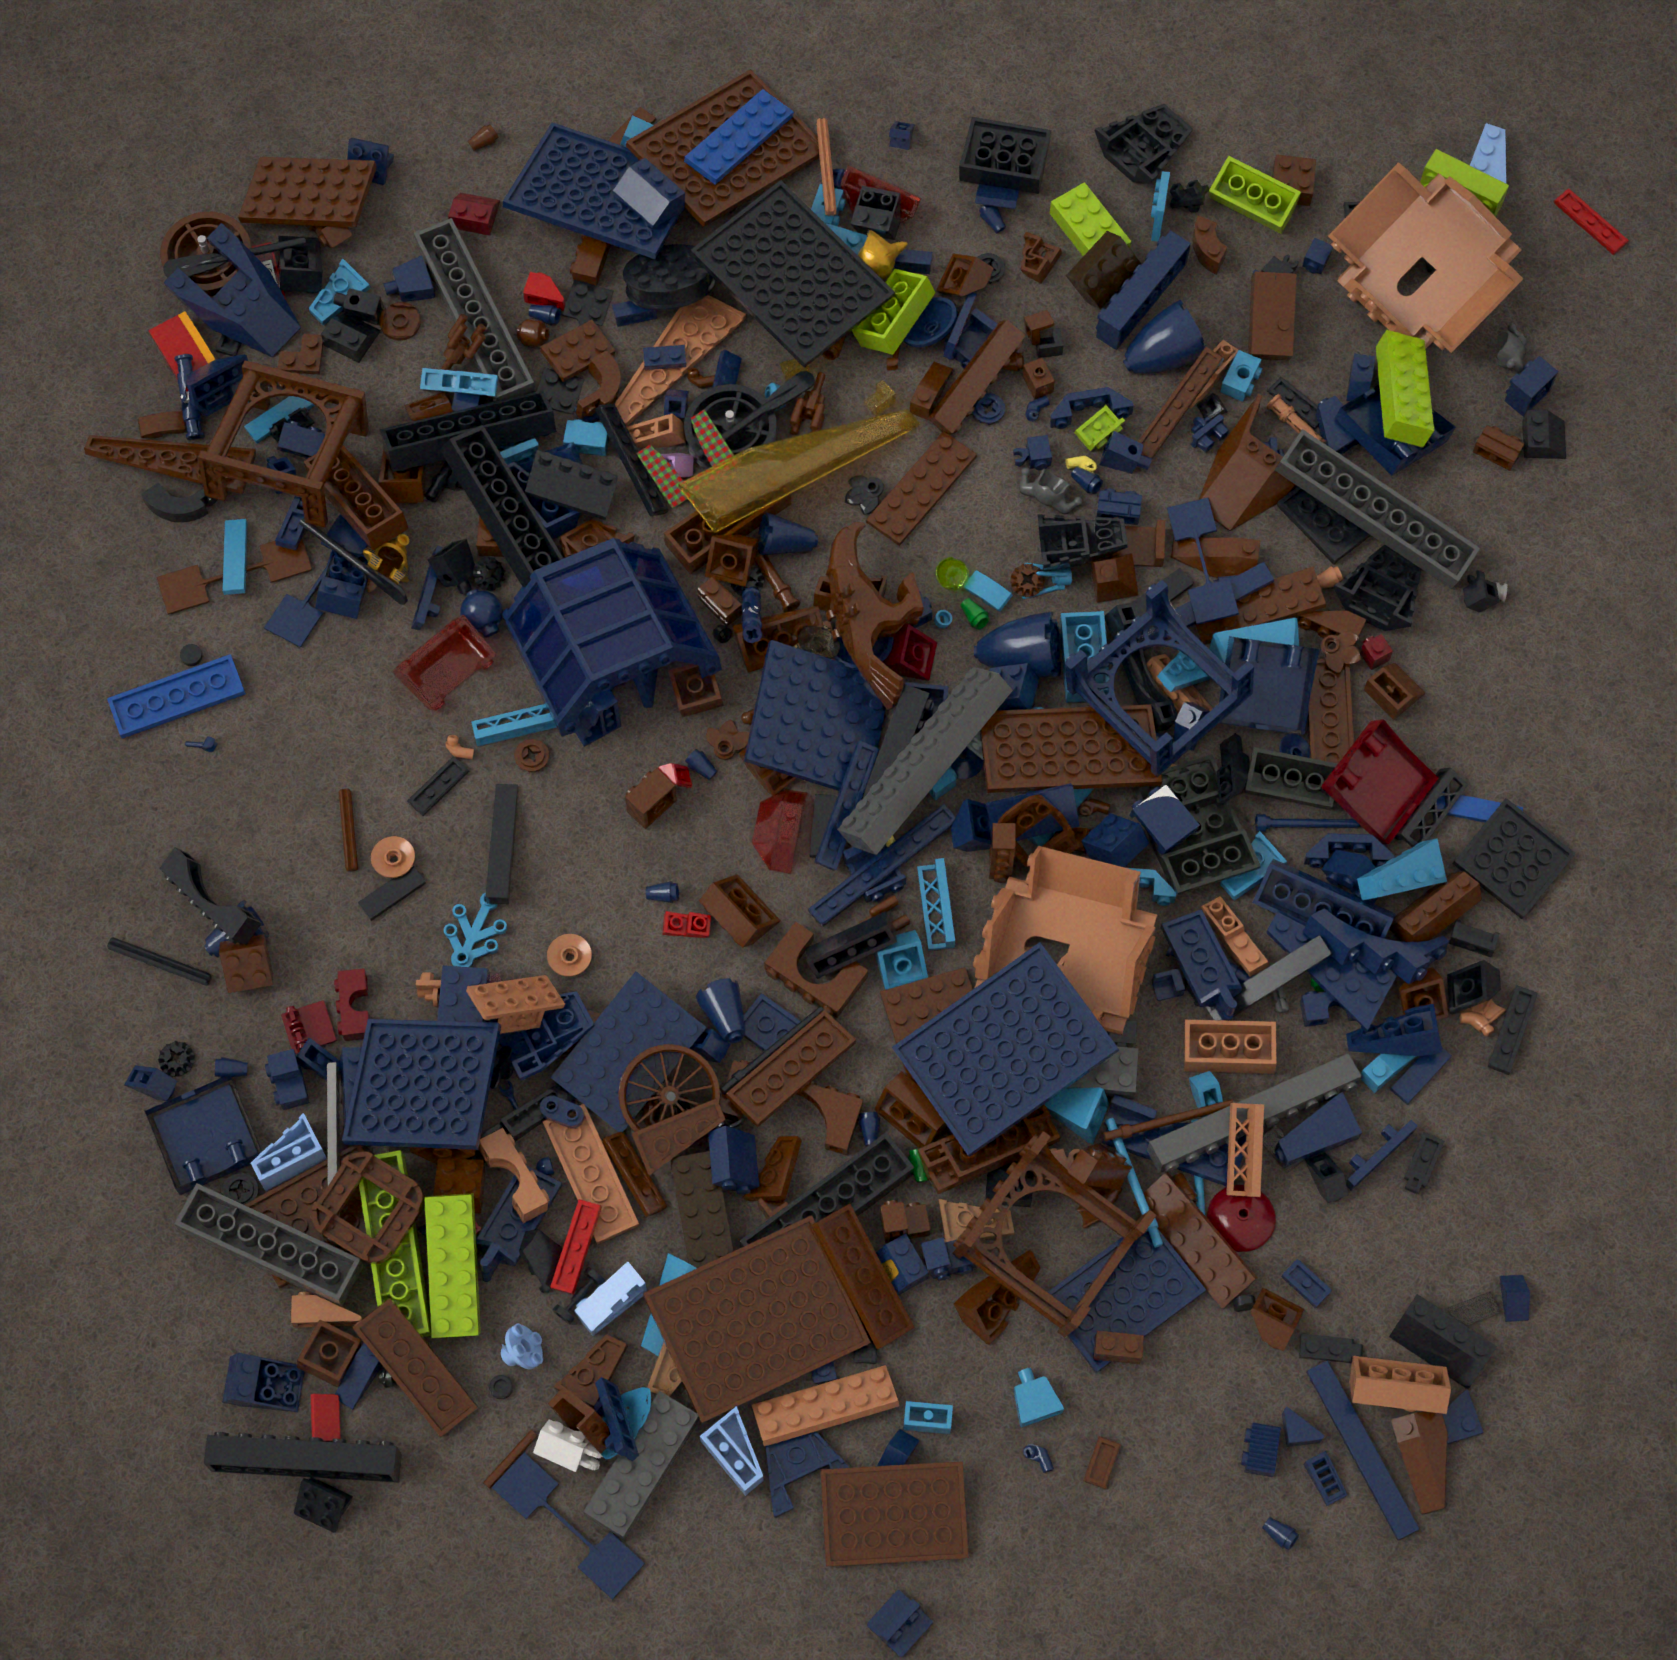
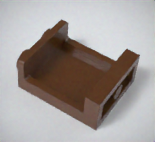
(580, 1417)

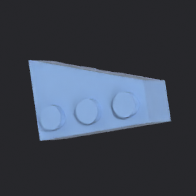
(289, 1155)
(611, 1299)

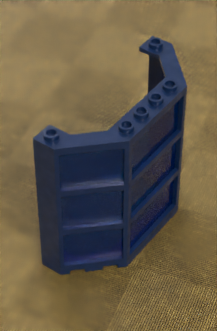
(602, 624)

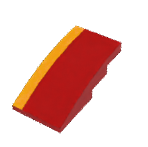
(181, 337)

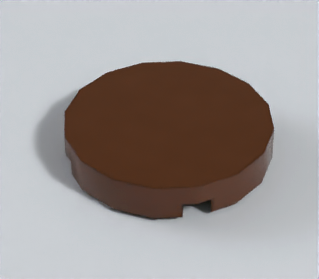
(401, 327)

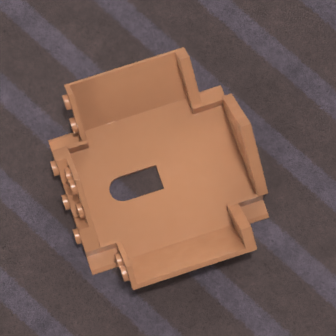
(1451, 232)
(1082, 906)

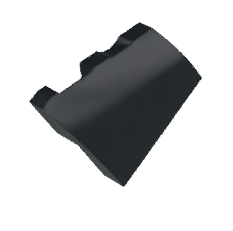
(541, 1256)

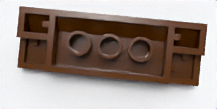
(950, 1166)

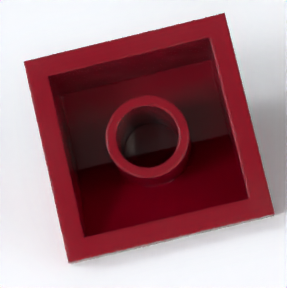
(474, 213)
(912, 654)

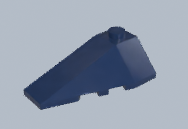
(1408, 1035)

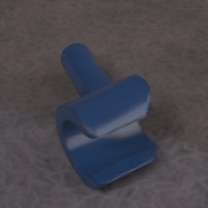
(209, 744)
(509, 1094)

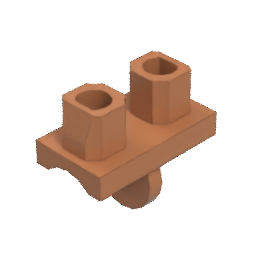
(429, 988)

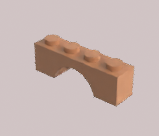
(500, 1152)

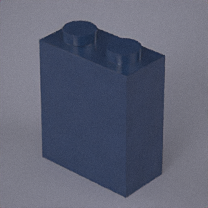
(733, 1159)

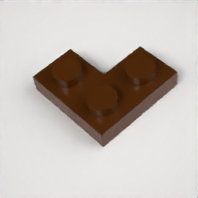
(306, 361)

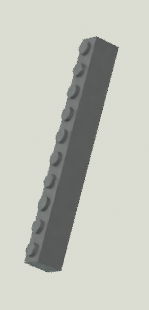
(1279, 1102)

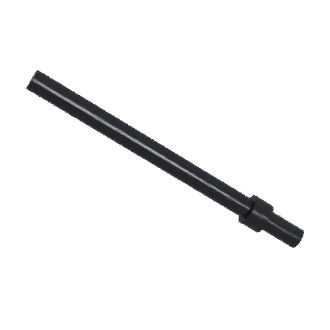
(741, 1074)

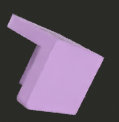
(681, 463)

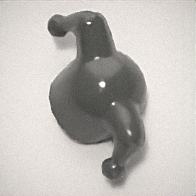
(1512, 349)
(1048, 490)

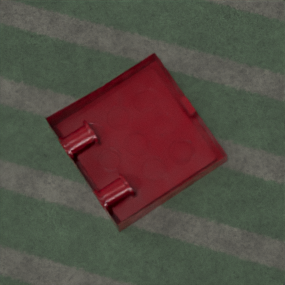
(1379, 781)

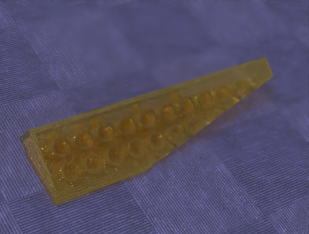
(783, 466)

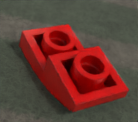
(686, 925)

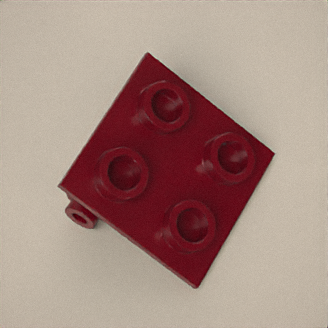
(308, 1022)

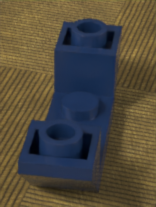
(1096, 397)
(1359, 843)

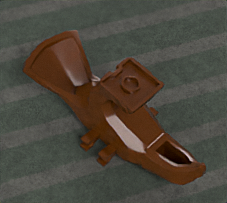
(867, 615)

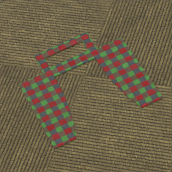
(666, 476)

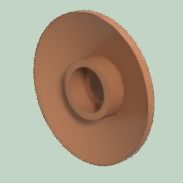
(389, 848)
(566, 945)

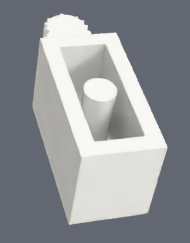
(566, 1447)

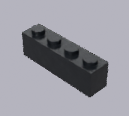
(851, 945)

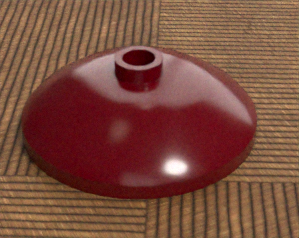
(1242, 1233)

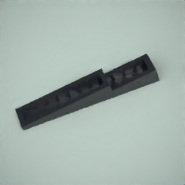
(502, 844)
(526, 1117)

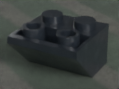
(877, 211)

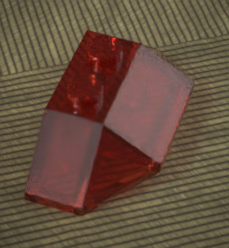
(856, 178)
(779, 829)

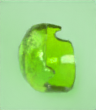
(952, 568)

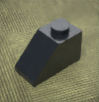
(1327, 1177)

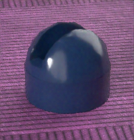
(545, 1166)

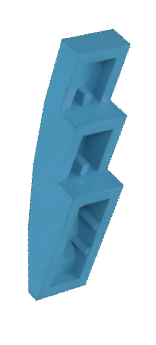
(459, 382)

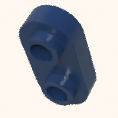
(561, 1111)

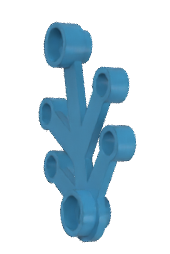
(473, 934)

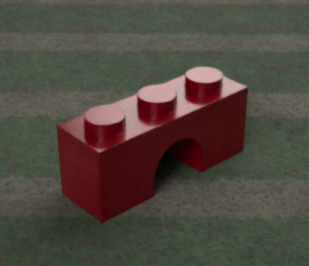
(351, 985)

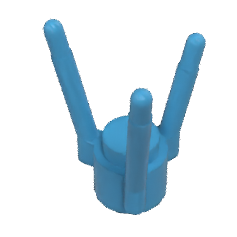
(1060, 577)

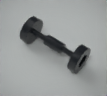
(579, 1295)

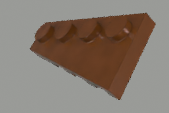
(670, 1136)

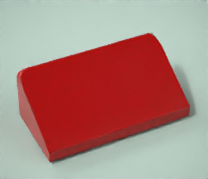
(677, 774)
(325, 1416)

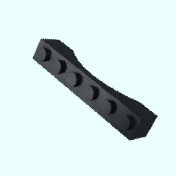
(1137, 672)
(186, 874)

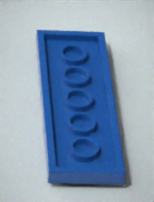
(738, 136)
(176, 696)

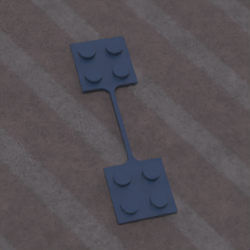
(1211, 600)
(296, 618)
(608, 1563)

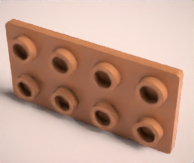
(516, 1002)

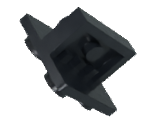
(321, 1503)

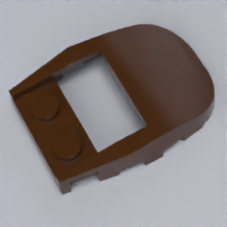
(1029, 813)

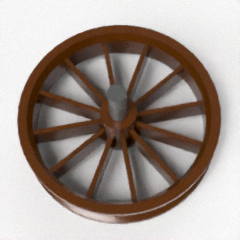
(668, 1093)

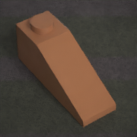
(658, 432)
(310, 1308)

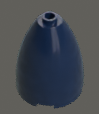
(1165, 342)
(1023, 640)

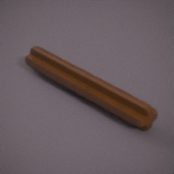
(348, 830)

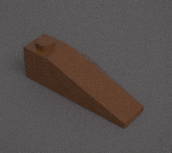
(1220, 555)
(780, 628)
(989, 1302)
(1424, 1449)

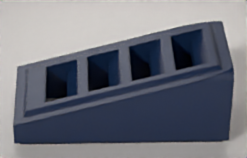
(1309, 1465)

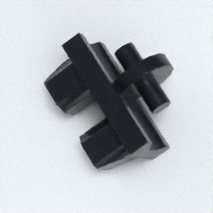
(1189, 198)

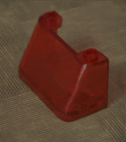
(444, 662)

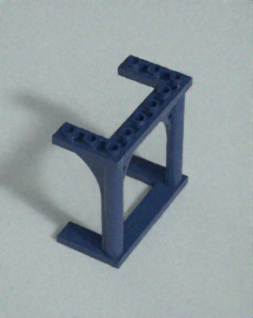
(1162, 616)

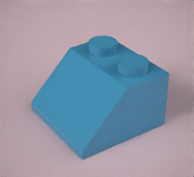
(902, 961)

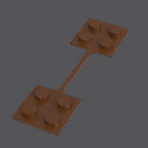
(188, 589)

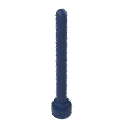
(1265, 822)

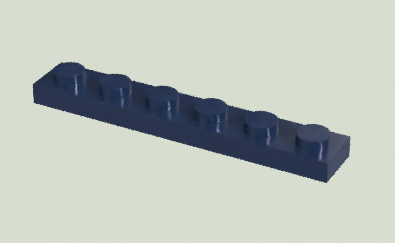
(848, 797)

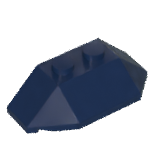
(215, 383)

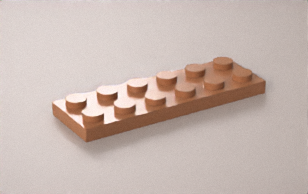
(592, 1175)
(825, 1405)

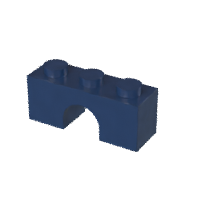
(1315, 1008)

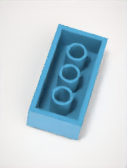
(1086, 633)

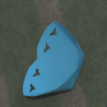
(638, 1407)

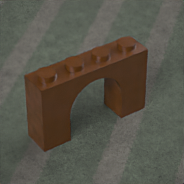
(830, 996)

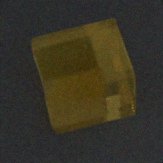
(791, 368)
(881, 399)

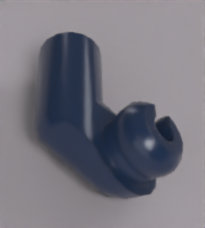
(1034, 407)
(1040, 1455)

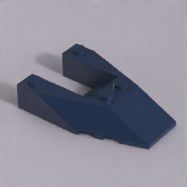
(247, 306)

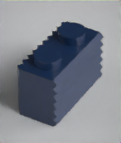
(1261, 1449)

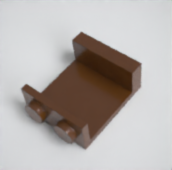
(1145, 544)

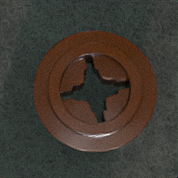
(1027, 589)
(536, 747)

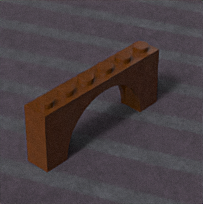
(837, 1109)

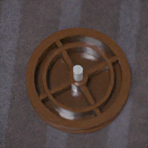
(189, 238)

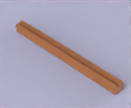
(826, 167)

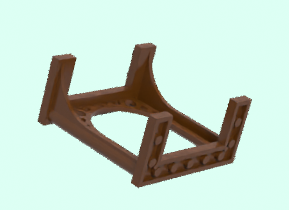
(254, 393)
(1040, 1160)

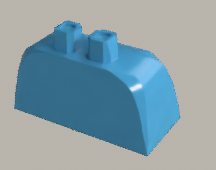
(1279, 632)

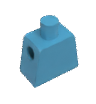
(1035, 1399)

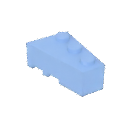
(1491, 153)
(733, 1451)

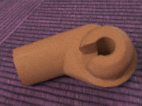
(456, 749)

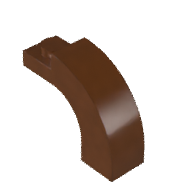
(607, 374)

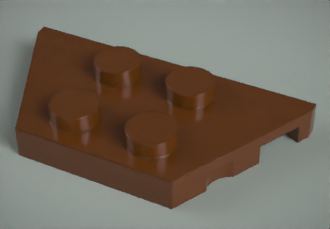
(589, 535)

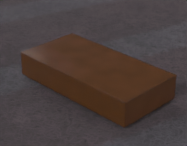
(1102, 1462)

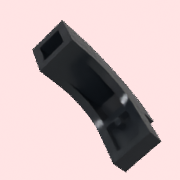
(175, 508)

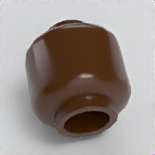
(532, 333)

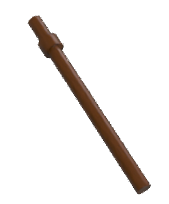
(1126, 1131)

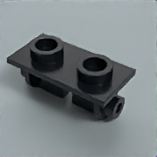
(299, 415)

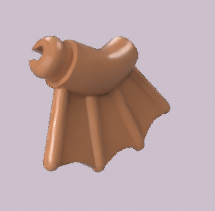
(1482, 1016)

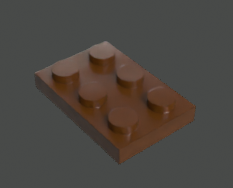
(573, 350)

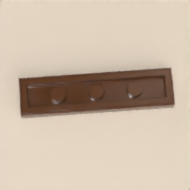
(634, 1173)

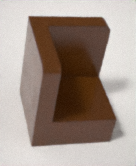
(1036, 323)
(770, 1208)

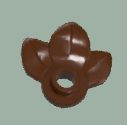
(1343, 652)
(727, 737)

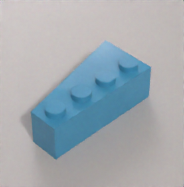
(1410, 870)

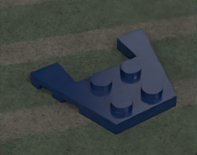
(796, 1459)

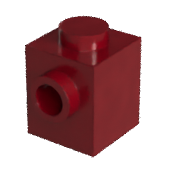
(1375, 651)

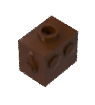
(1038, 378)

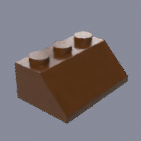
(738, 910)
(910, 1111)

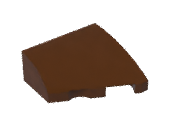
(1033, 263)

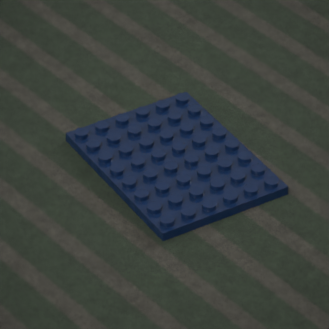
(572, 187)
(1005, 1049)

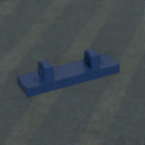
(424, 606)
(1364, 1168)
(612, 1407)

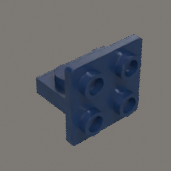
(371, 151)
(899, 1623)

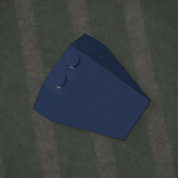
(558, 1031)

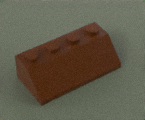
(1437, 908)

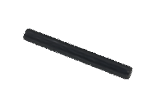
(159, 961)

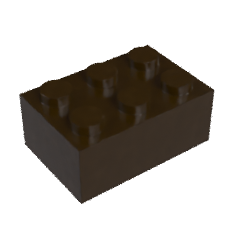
(1103, 269)

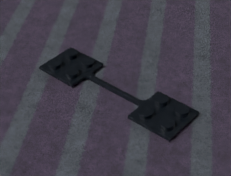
(584, 304)

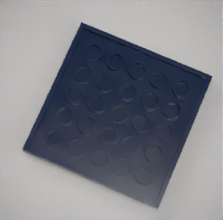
(811, 716)
(422, 1084)

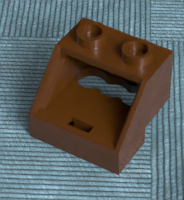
(767, 777)

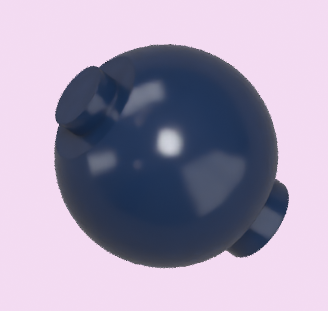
(482, 611)

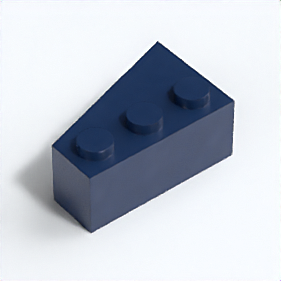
(599, 717)

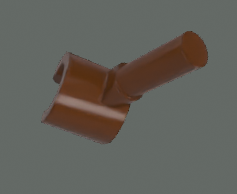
(892, 363)

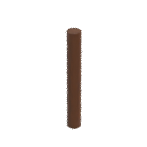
(510, 1459)

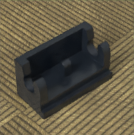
(1473, 939)

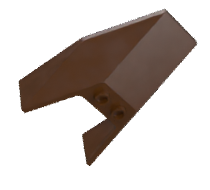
(1244, 475)

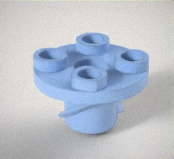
(522, 1347)

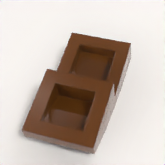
(161, 423)

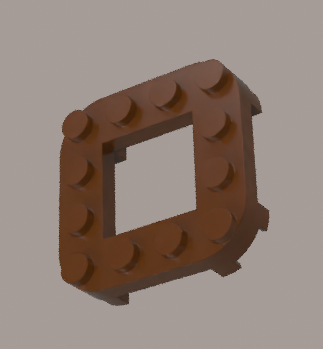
(340, 1189)

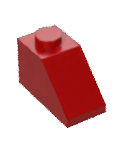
(542, 291)

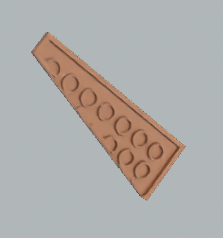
(700, 330)

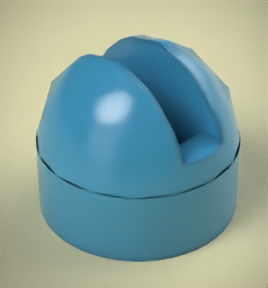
(946, 616)

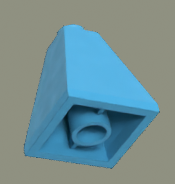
(1080, 1110)

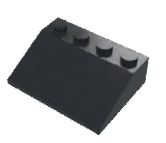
(1004, 155)

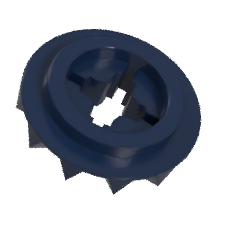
(997, 406)

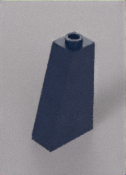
(1322, 1131)

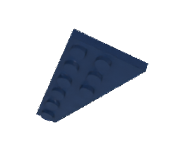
(1349, 984)
(1207, 1166)

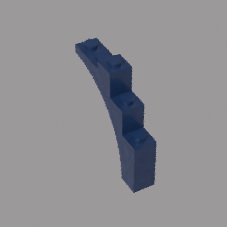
(1376, 953)

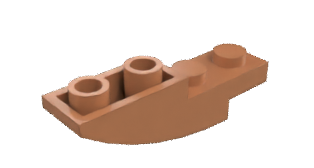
(1226, 351)
(1233, 936)

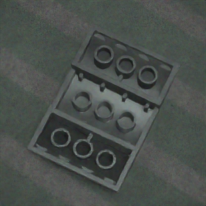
(1218, 846)

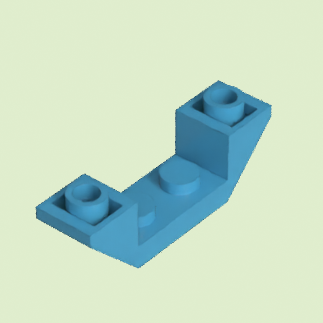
(1162, 891)

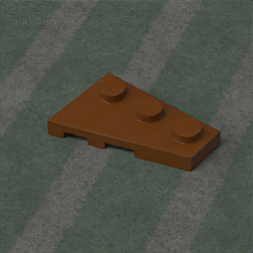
(778, 1171)
(598, 1363)

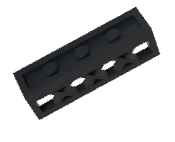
(1444, 776)

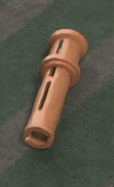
(1288, 415)

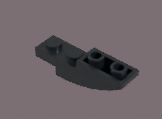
(1234, 769)

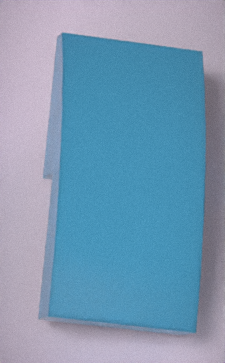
(988, 590)

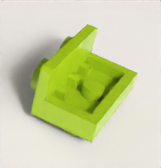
(1098, 428)

